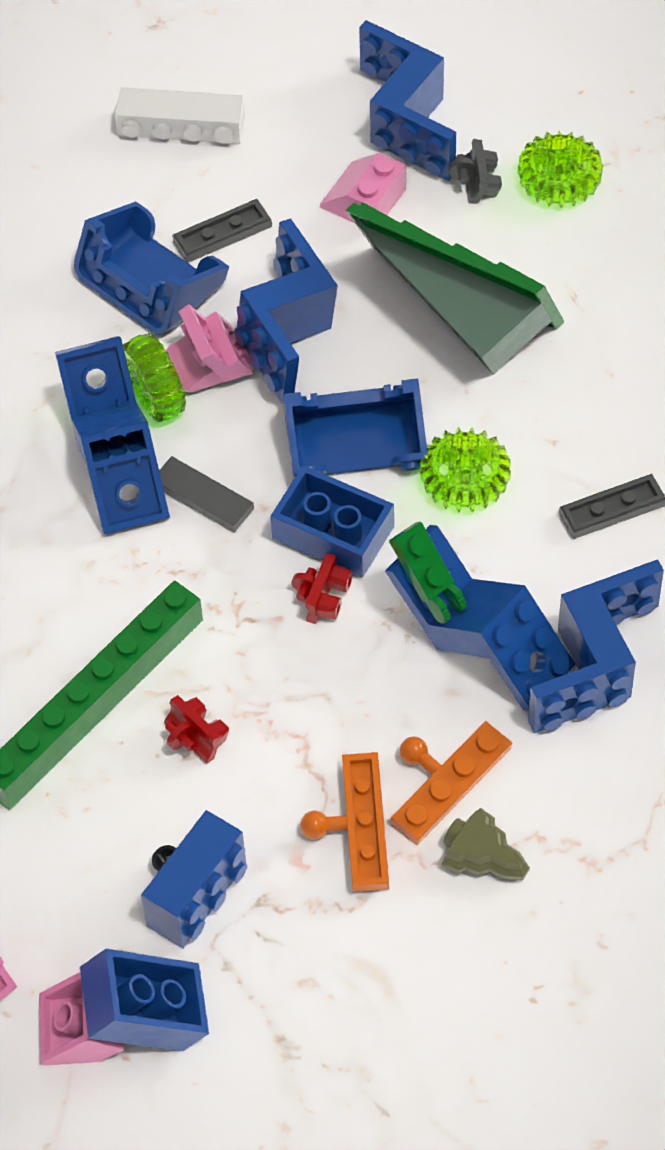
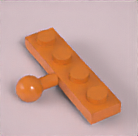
(448, 781)
(362, 820)

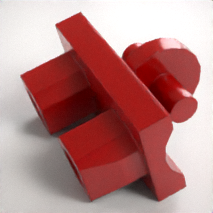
(319, 600)
(190, 729)

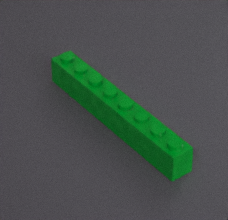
(96, 691)

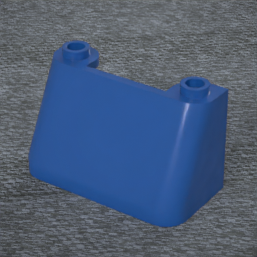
(139, 273)
(356, 429)

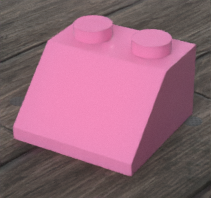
(369, 180)
(65, 1027)

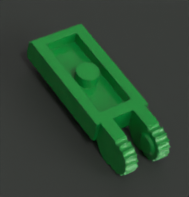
(427, 571)

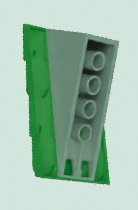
(481, 301)

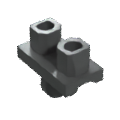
(473, 171)

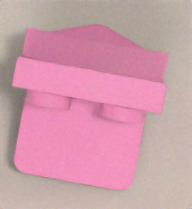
(207, 352)

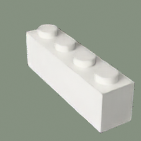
(180, 115)

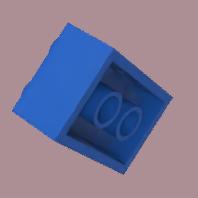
(332, 518)
(195, 879)
(143, 1000)

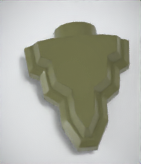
(482, 848)

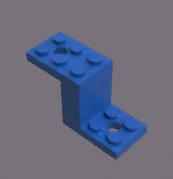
(406, 99)
(285, 309)
(112, 435)
(497, 624)
(596, 646)

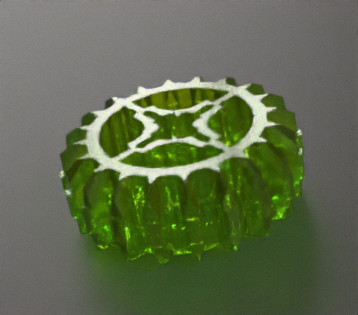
(559, 161)
(154, 377)
(465, 482)

